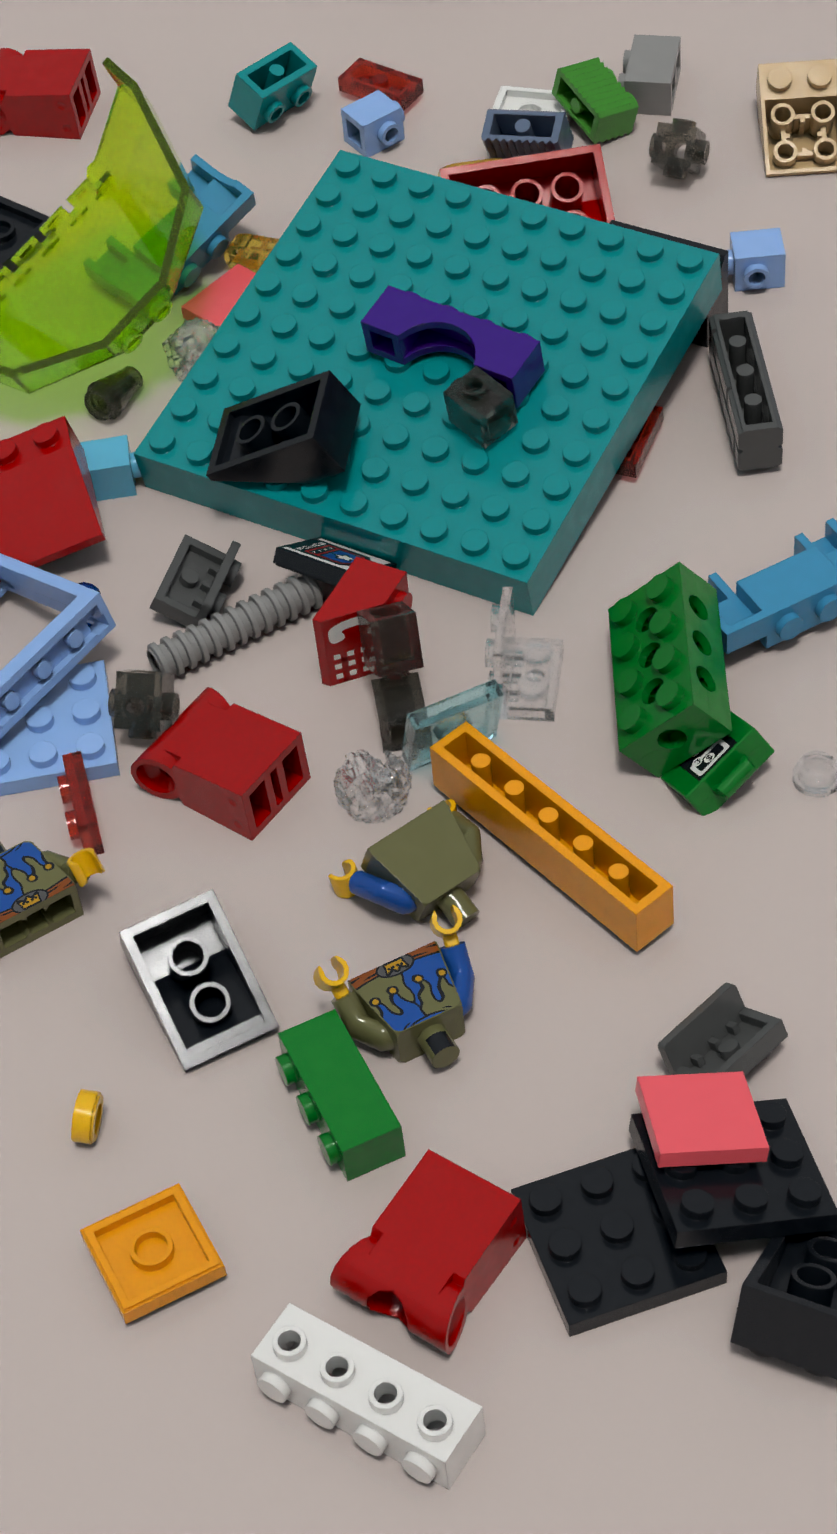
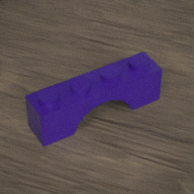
(410, 326)

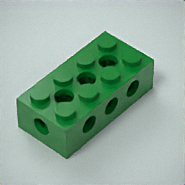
(669, 670)

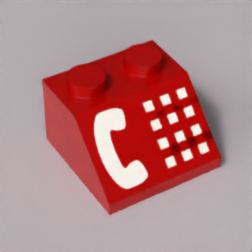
(336, 622)

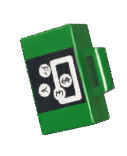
(720, 769)

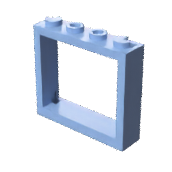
(57, 646)

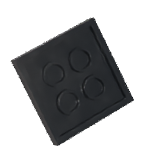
(742, 1198)
(609, 1245)

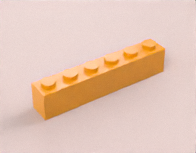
(553, 836)

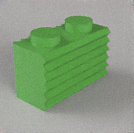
(595, 100)

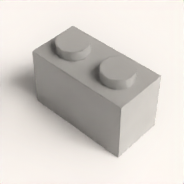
(652, 72)

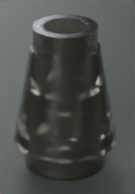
(111, 394)

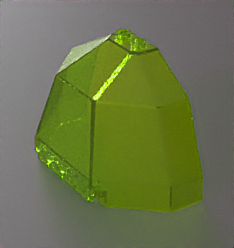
(109, 261)

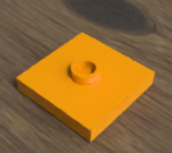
(153, 1253)

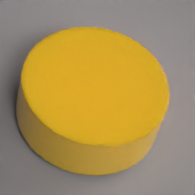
(87, 1116)

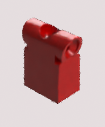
(47, 92)
(225, 764)
(434, 1250)

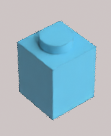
(111, 467)

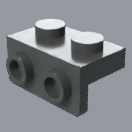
(195, 580)
(721, 1036)

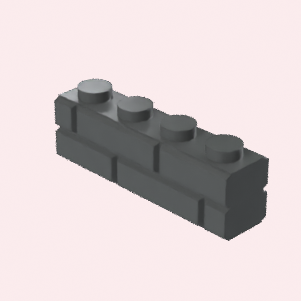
(745, 391)

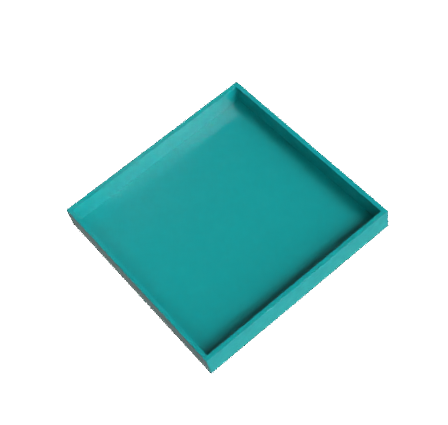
(416, 488)

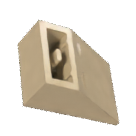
(798, 117)

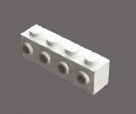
(368, 1396)

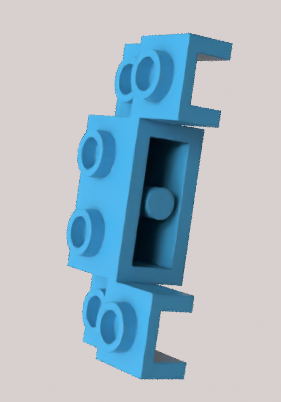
(224, 206)
(782, 597)

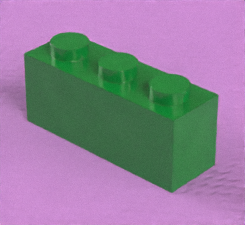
(339, 1096)

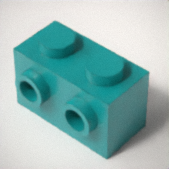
(272, 86)

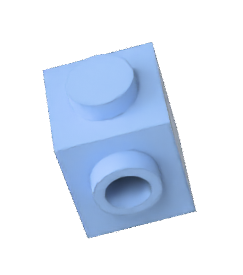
(373, 123)
(757, 259)

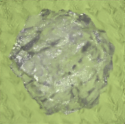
(187, 345)
(370, 789)

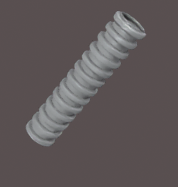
(235, 625)

